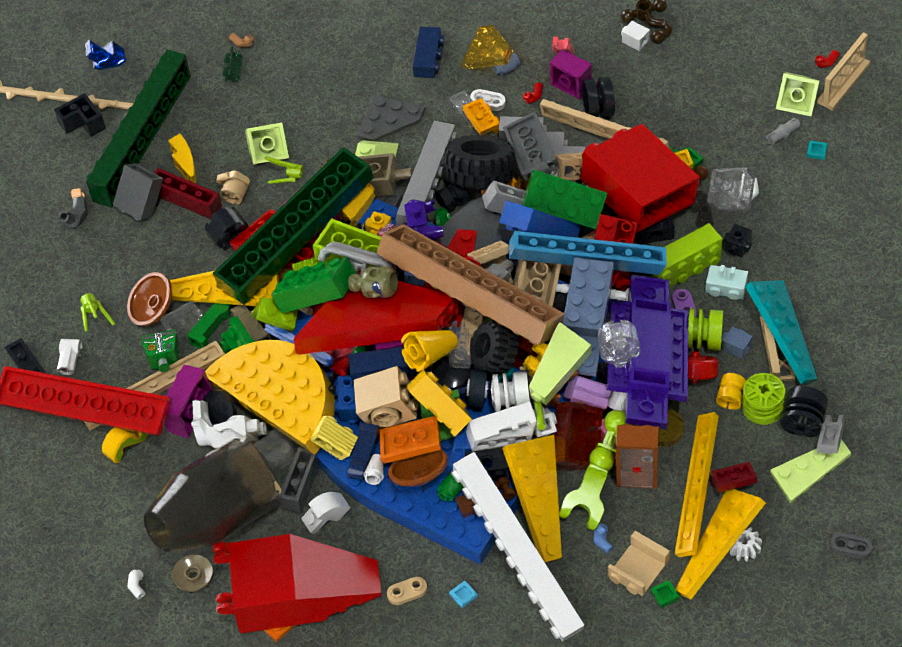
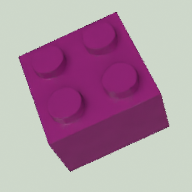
(568, 73)

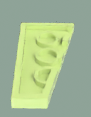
(804, 471)

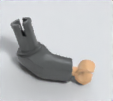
(77, 214)

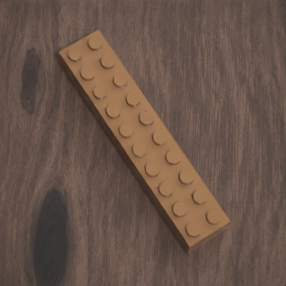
(470, 284)

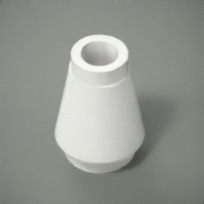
(374, 471)

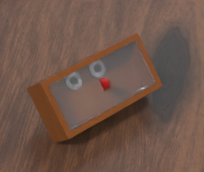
(637, 456)

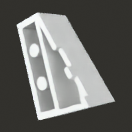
(502, 428)

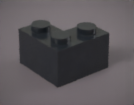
(80, 113)

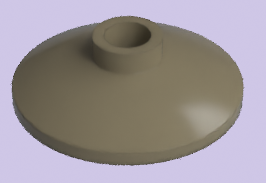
(192, 565)

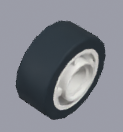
(477, 388)

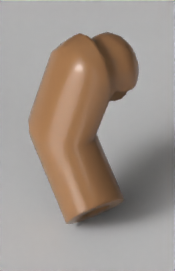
(247, 42)

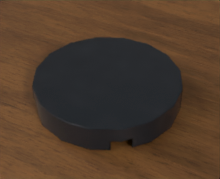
(220, 406)

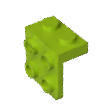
(269, 313)

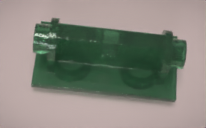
(231, 70)

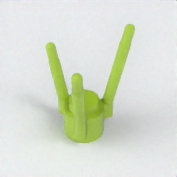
(293, 170)
(90, 305)

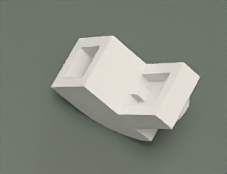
(323, 508)

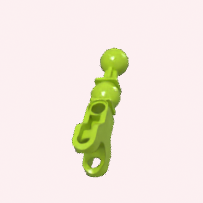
(601, 461)

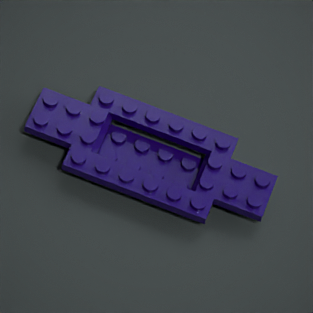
(663, 362)

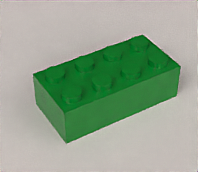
(564, 199)
(313, 284)

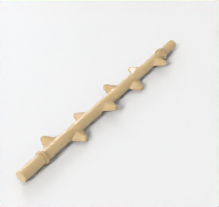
(60, 96)

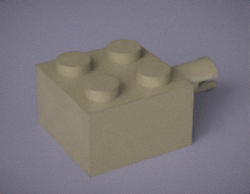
(385, 173)

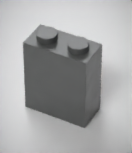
(137, 192)

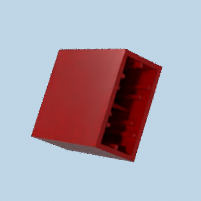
(639, 176)

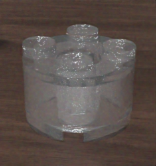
(618, 342)

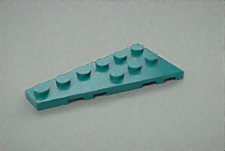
(778, 313)

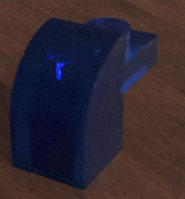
(105, 57)

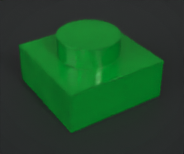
(664, 594)

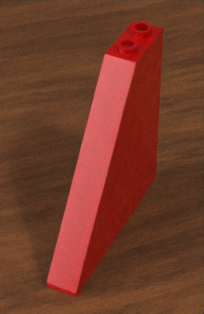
(369, 321)

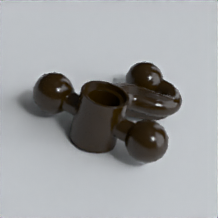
(643, 13)

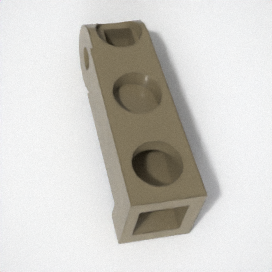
(252, 325)

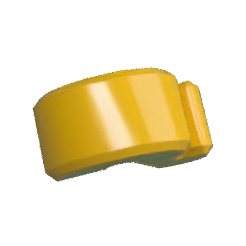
(119, 439)

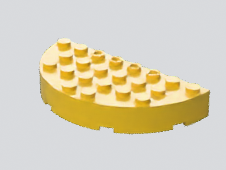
(277, 387)

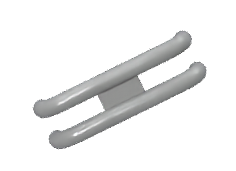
(358, 257)

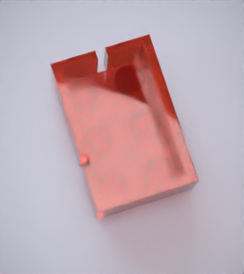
(572, 440)

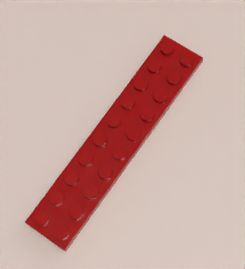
(84, 400)

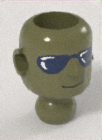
(375, 282)

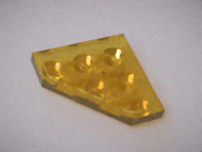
(487, 49)

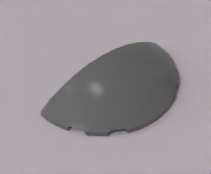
(477, 218)

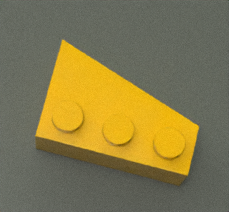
(439, 401)

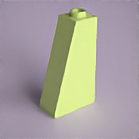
(560, 361)

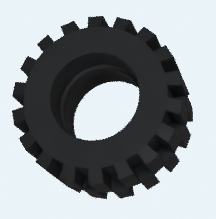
(493, 348)

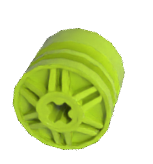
(705, 329)
(763, 398)

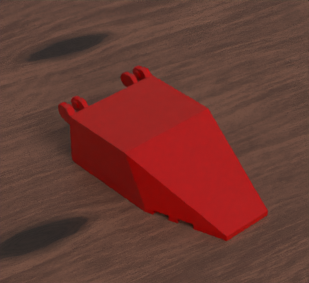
(292, 581)

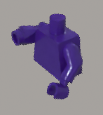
(416, 218)

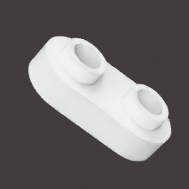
(490, 98)

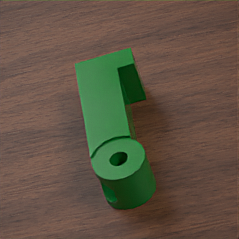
(208, 324)

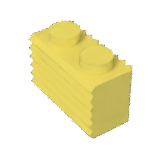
(334, 437)

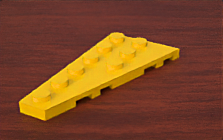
(535, 479)

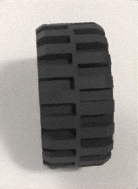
(478, 161)

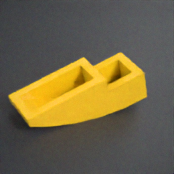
(182, 157)

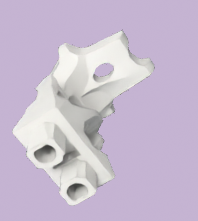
(217, 435)

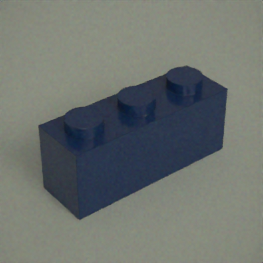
(428, 52)

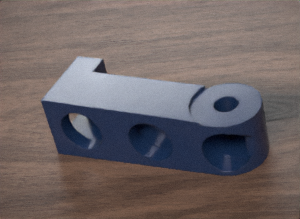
(364, 449)

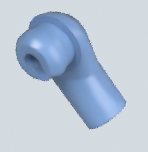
(600, 538)

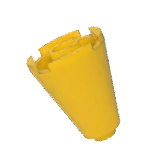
(427, 347)

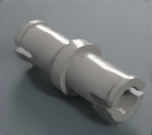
(783, 131)

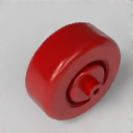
(702, 367)

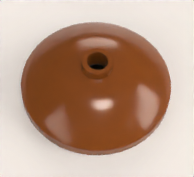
(149, 299)
(418, 469)

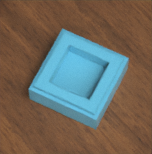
(463, 594)

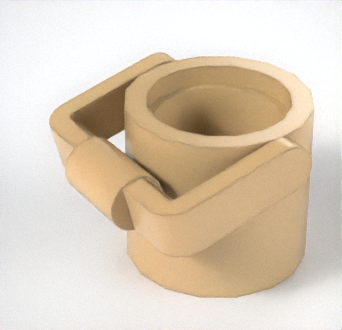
(233, 187)

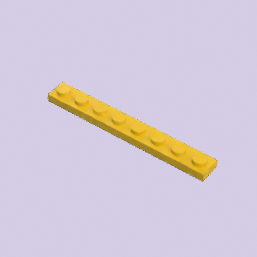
(696, 485)

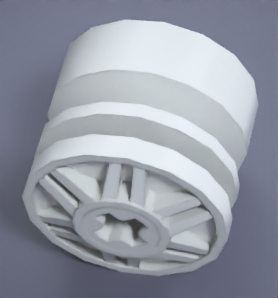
(509, 393)

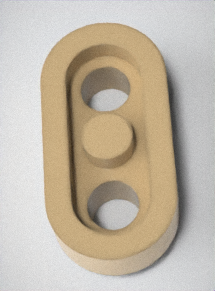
(407, 591)

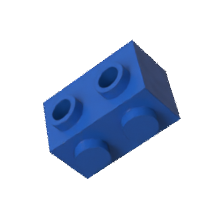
(346, 399)

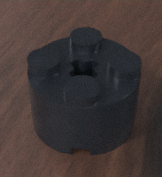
(225, 226)

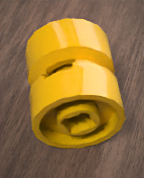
(730, 391)

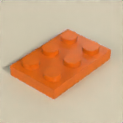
(410, 439)

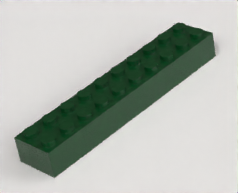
(139, 126)
(293, 225)

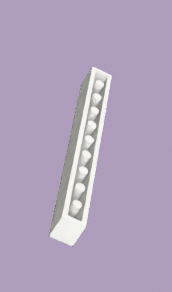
(518, 547)

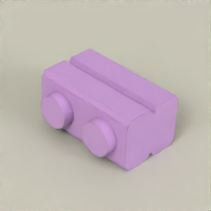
(587, 391)

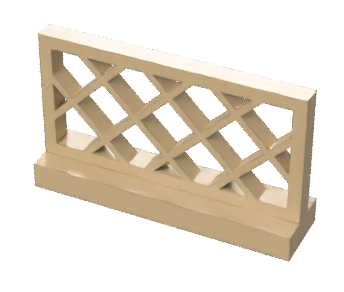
(845, 74)

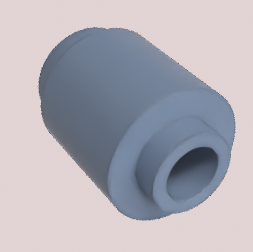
(512, 65)

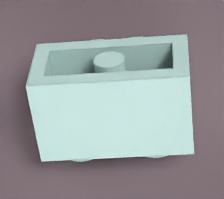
(726, 282)

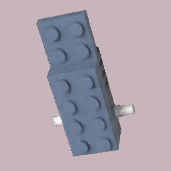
(589, 304)

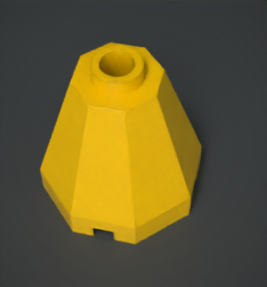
(358, 205)

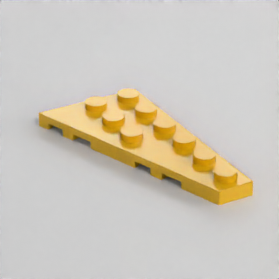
(205, 289)
(727, 524)

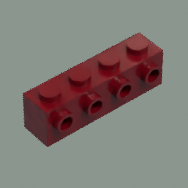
(188, 194)

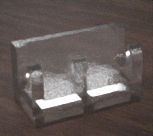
(182, 319)

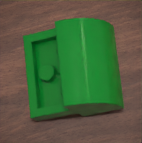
(235, 336)

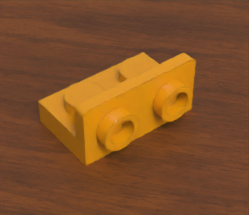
(481, 117)

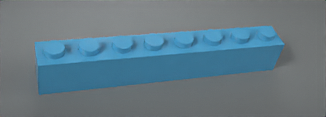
(564, 249)

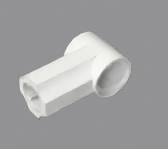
(69, 352)

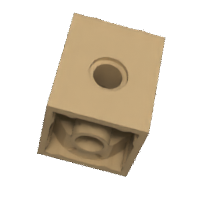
(385, 398)

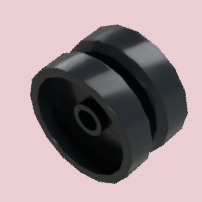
(598, 97)

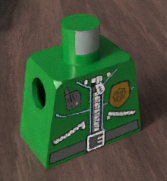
(161, 349)

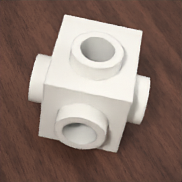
(550, 421)

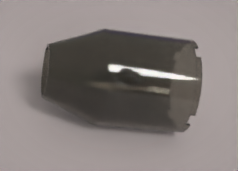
(212, 498)

